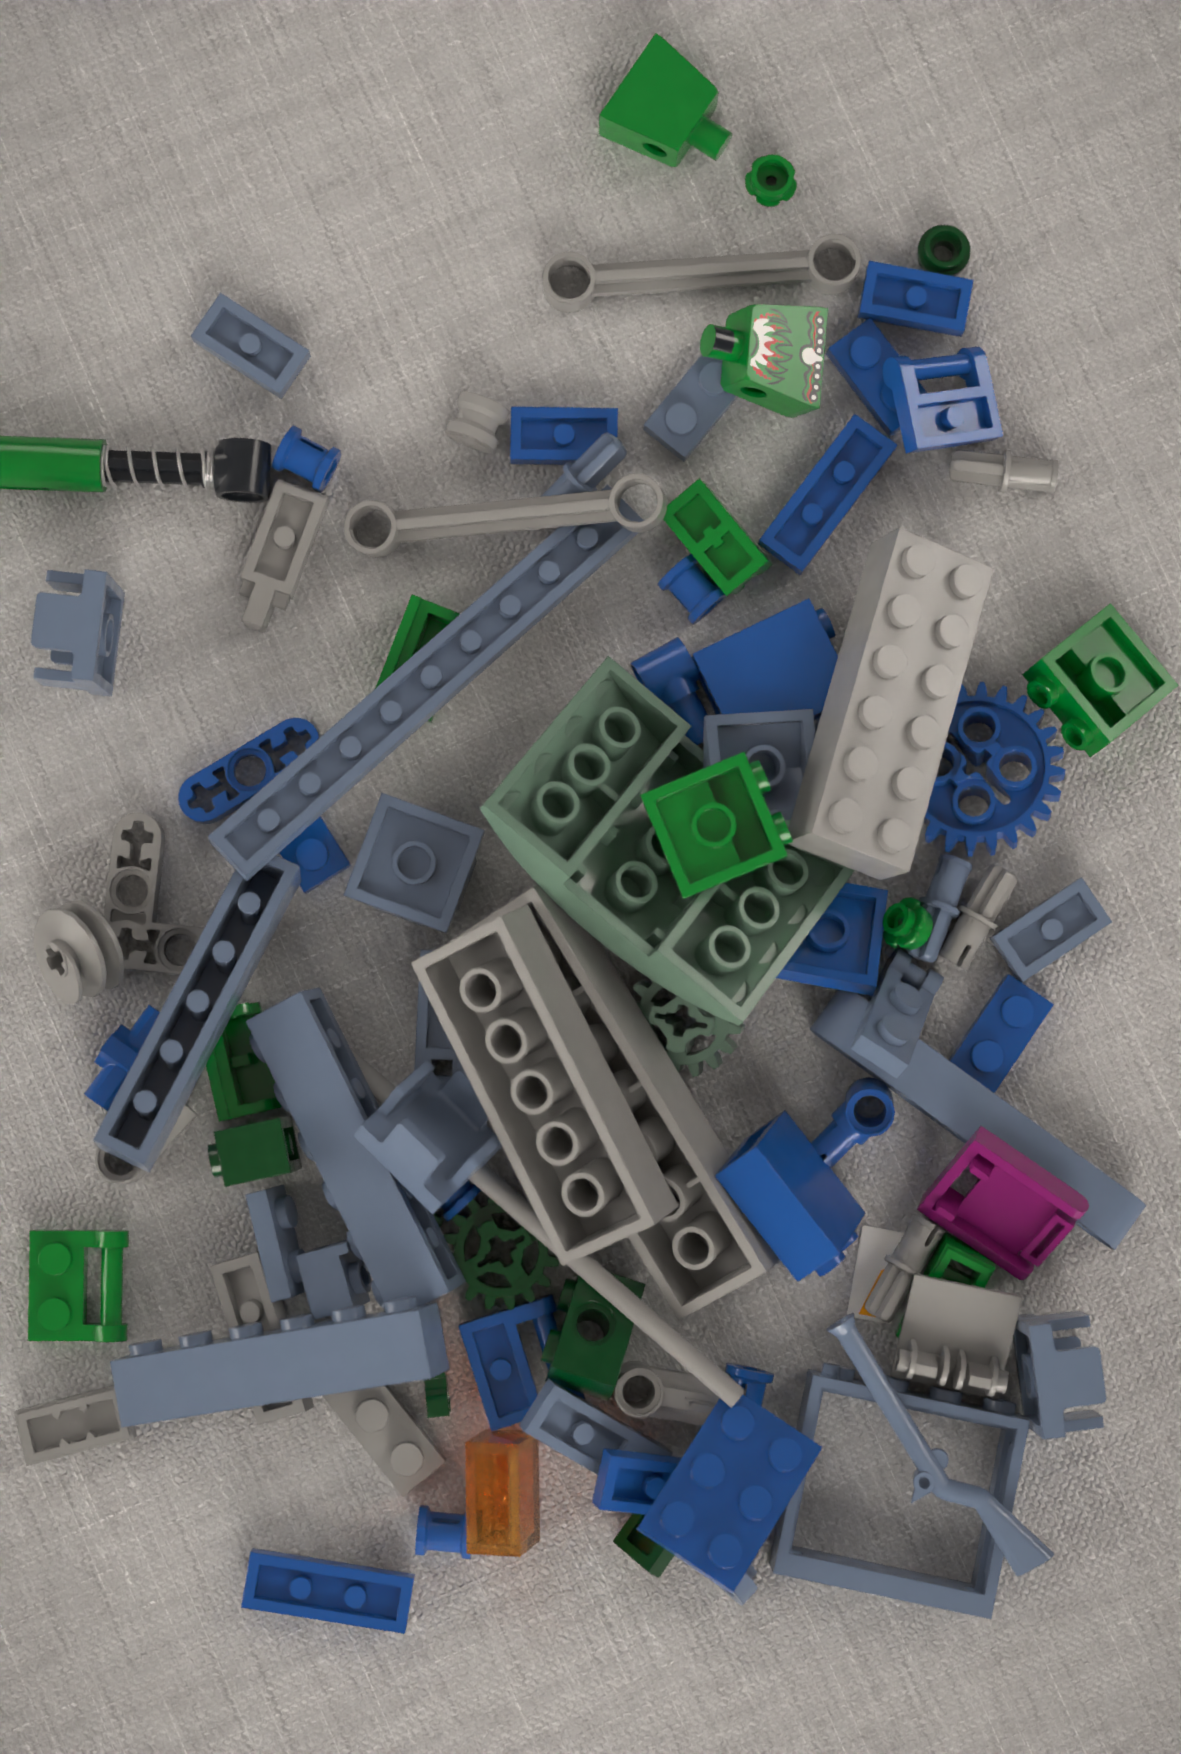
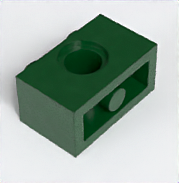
(255, 1151)
(582, 1363)

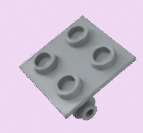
(956, 1336)

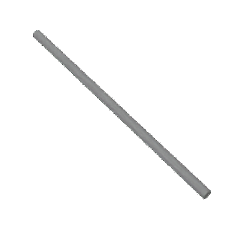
(590, 1270)

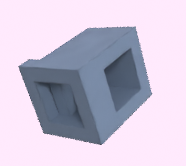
(333, 1278)

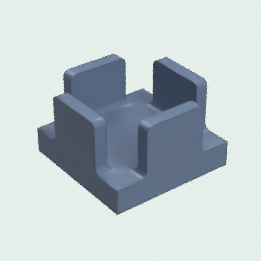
(79, 630)
(415, 863)
(430, 1135)
(1057, 1374)

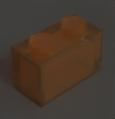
(502, 1493)

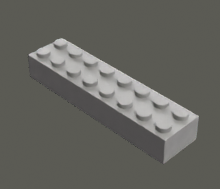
(707, 1240)

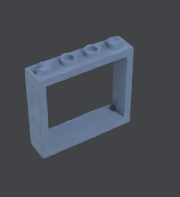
(889, 1581)

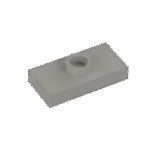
(71, 1425)

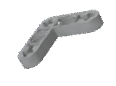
(143, 916)

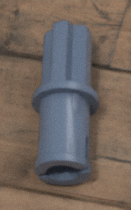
(589, 467)
(942, 903)

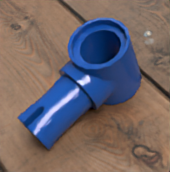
(672, 678)
(849, 1126)

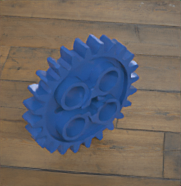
(1014, 740)

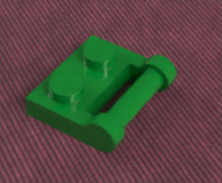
(60, 1285)

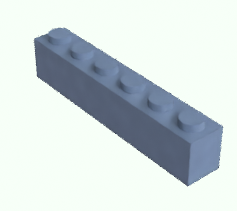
(196, 1013)
(329, 1102)
(281, 1363)

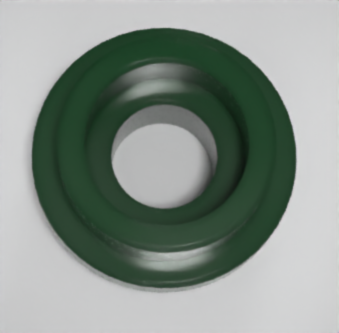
(952, 239)

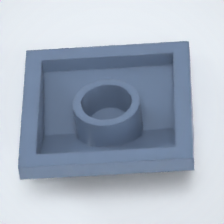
(774, 738)

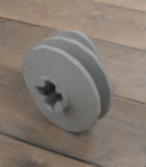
(77, 952)

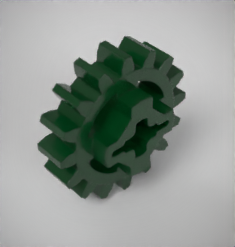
(514, 1271)

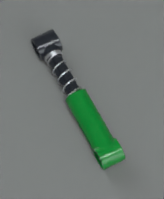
(234, 470)

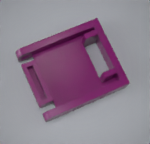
(1007, 1208)

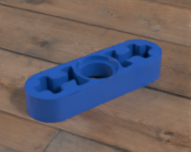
(208, 779)

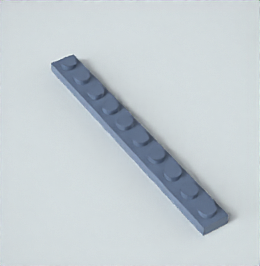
(416, 692)

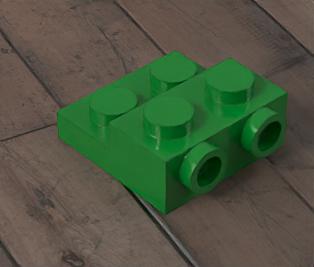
(1098, 681)
(717, 824)

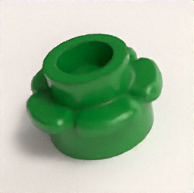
(775, 167)
(907, 924)

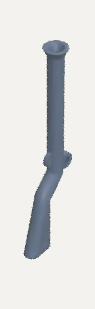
(1013, 1538)

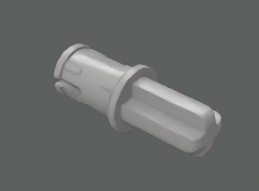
(1003, 470)
(978, 916)
(906, 1260)

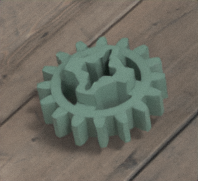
(681, 1039)

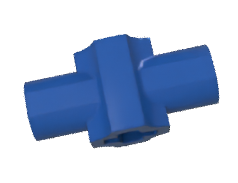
(118, 1056)

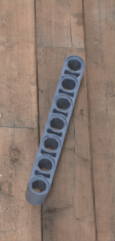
(965, 1104)

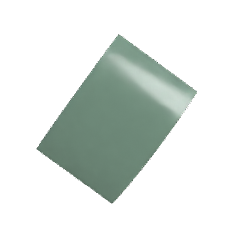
(587, 841)

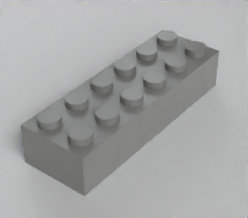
(890, 705)
(545, 1085)

